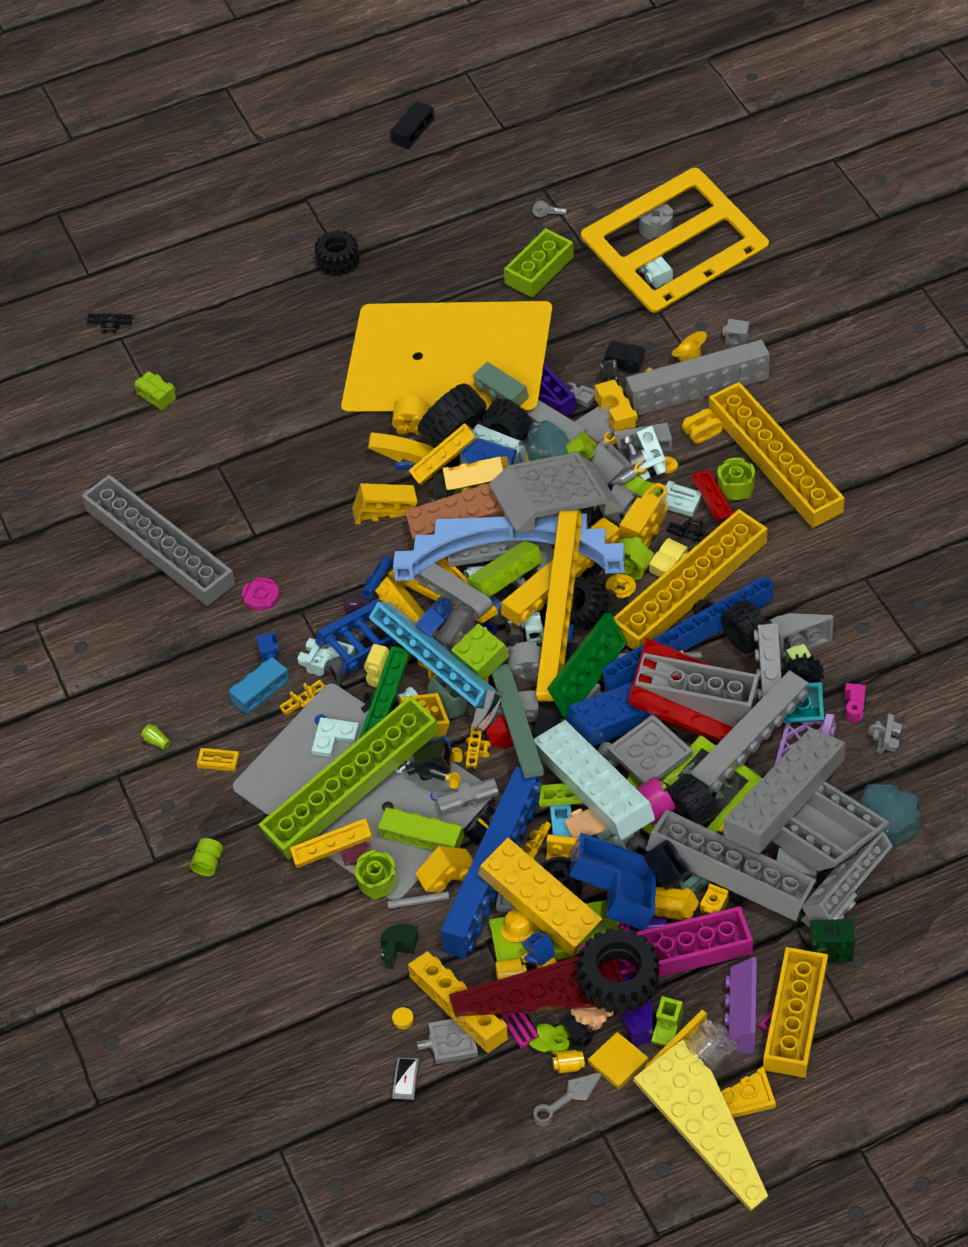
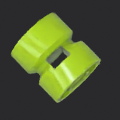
(206, 857)

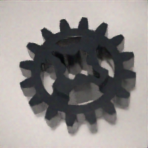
(804, 667)

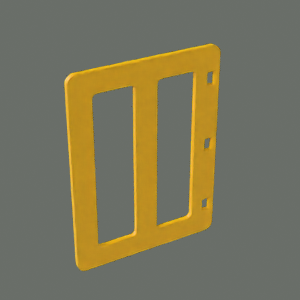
(626, 266)

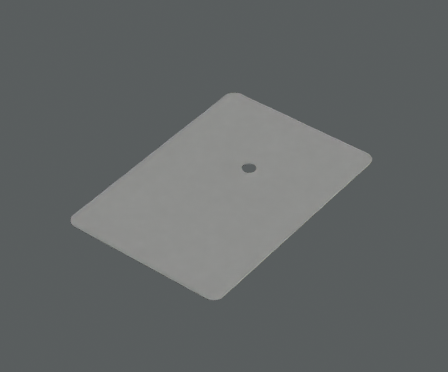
(290, 765)

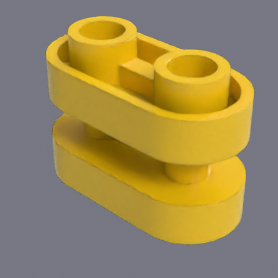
(702, 426)

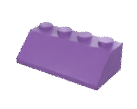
(742, 1005)

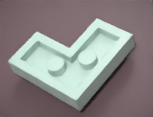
(331, 731)

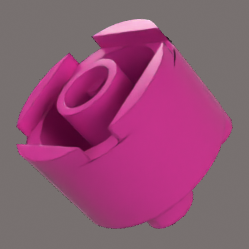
(657, 797)

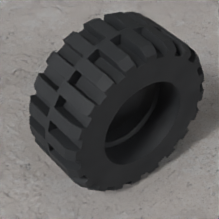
(451, 412)
(611, 994)

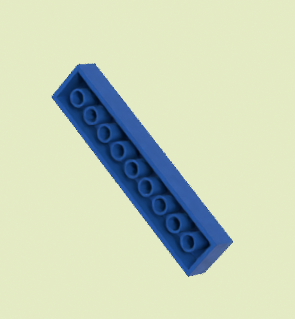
(475, 894)

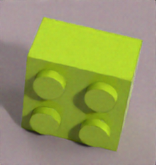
(481, 651)

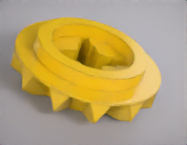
(623, 581)

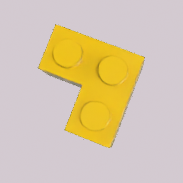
(434, 706)
(442, 867)

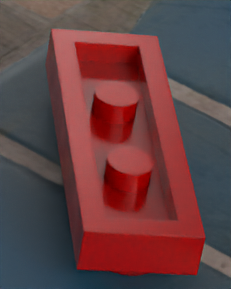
(712, 495)

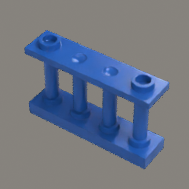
(343, 628)

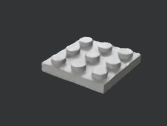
(650, 750)

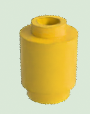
(568, 1061)

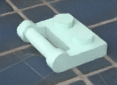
(682, 503)

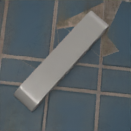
(454, 589)

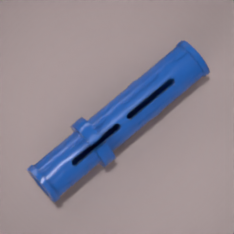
(375, 580)

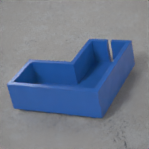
(622, 873)

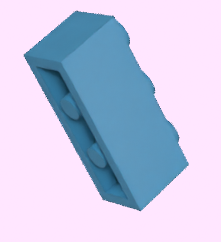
(259, 685)

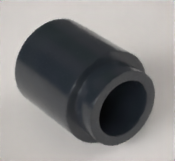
(578, 1032)

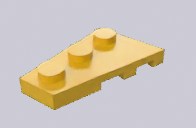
(750, 1095)

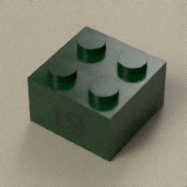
(833, 938)

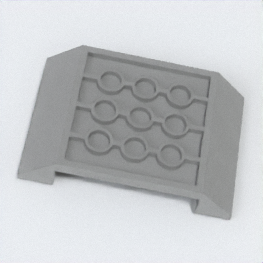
(549, 487)

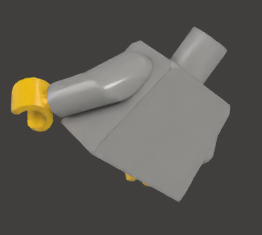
(612, 464)

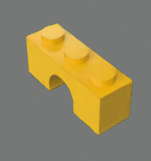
(611, 396)

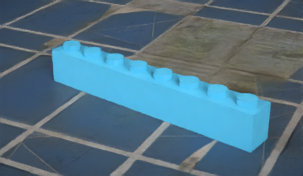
(431, 653)

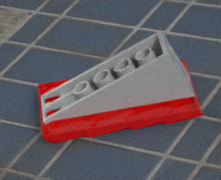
(691, 692)

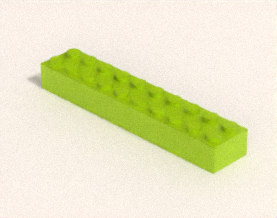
(350, 776)

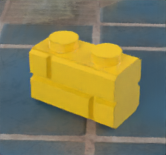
(675, 903)

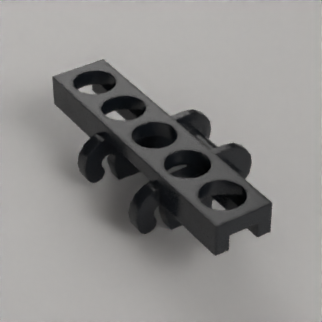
(118, 319)
(684, 528)

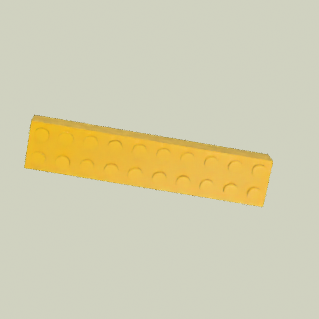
(777, 455)
(691, 579)

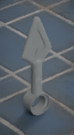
(577, 1089)

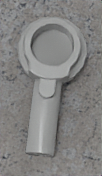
(542, 208)

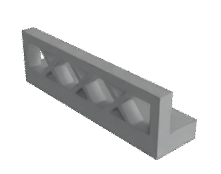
(480, 553)

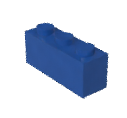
(435, 616)

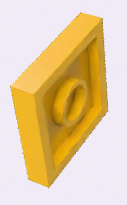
(618, 1060)

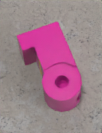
(855, 706)

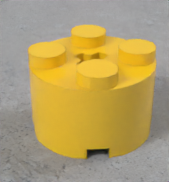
(408, 414)

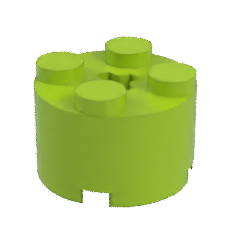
(736, 479)
(636, 557)
(376, 874)

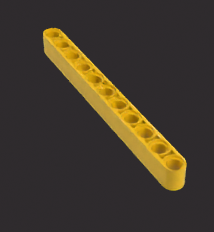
(559, 600)

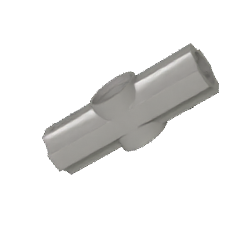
(467, 795)

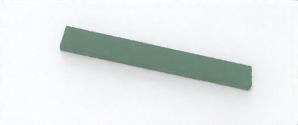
(517, 723)

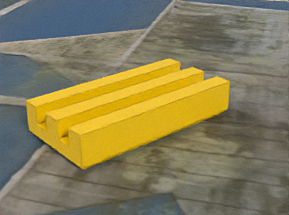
(217, 761)

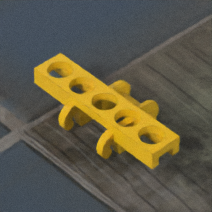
(299, 701)
(476, 742)
(537, 838)

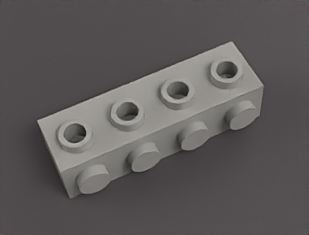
(768, 656)

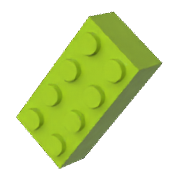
(538, 263)

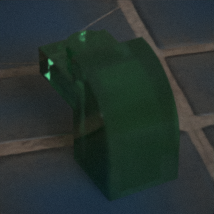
(397, 939)

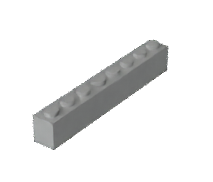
(751, 731)

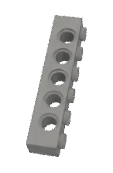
(846, 879)

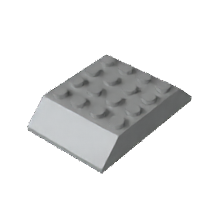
(829, 828)

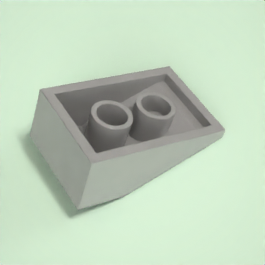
(803, 629)

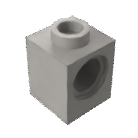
(736, 332)

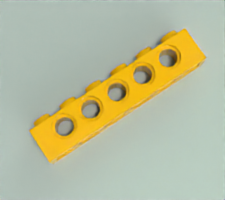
(438, 984)

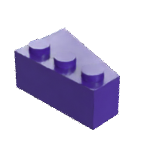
(555, 393)
(639, 1022)

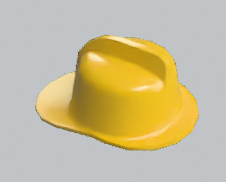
(690, 347)
(517, 926)

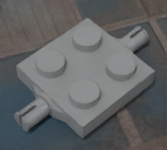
(449, 1042)

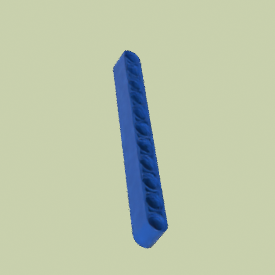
(689, 632)

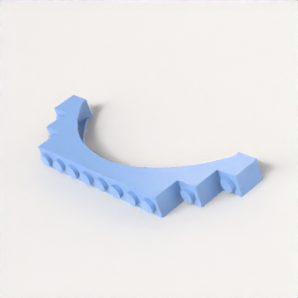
(463, 533)

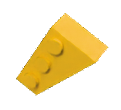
(474, 474)
(382, 500)

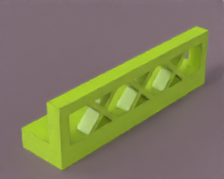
(556, 795)

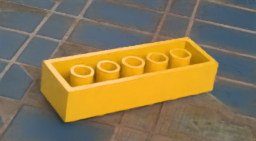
(539, 896)
(795, 1012)

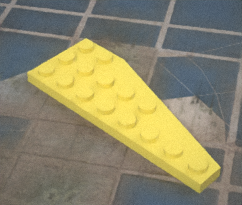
(696, 1108)

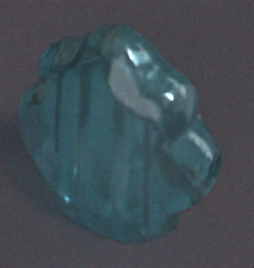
(546, 441)
(895, 806)

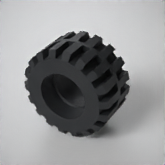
(336, 253)
(507, 419)
(594, 605)
(740, 624)
(693, 799)

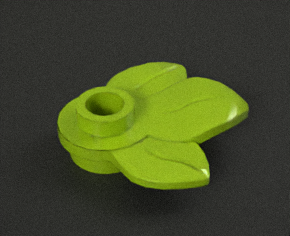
(550, 1039)

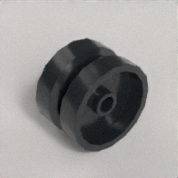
(559, 868)

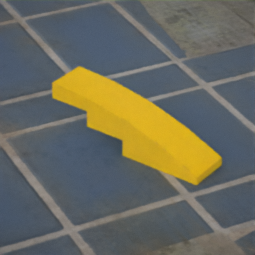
(398, 447)

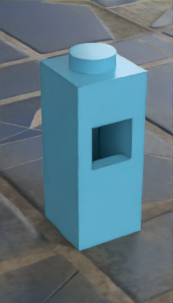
(558, 815)

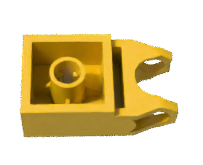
(645, 516)

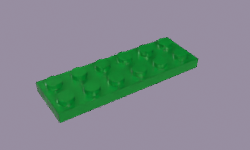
(586, 664)

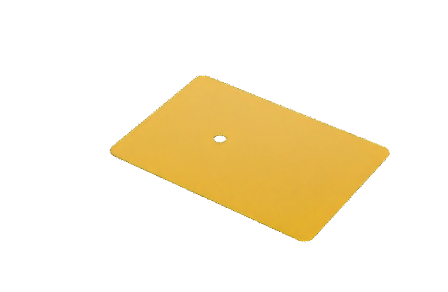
(454, 346)

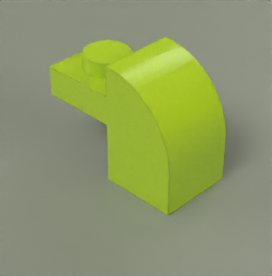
(582, 445)
(668, 1021)

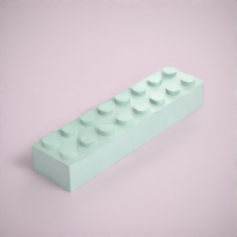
(594, 780)

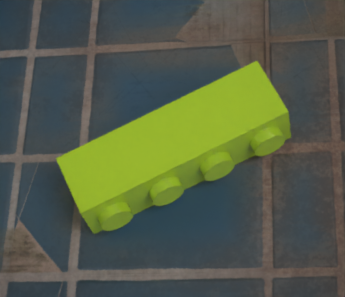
(506, 568)
(419, 830)

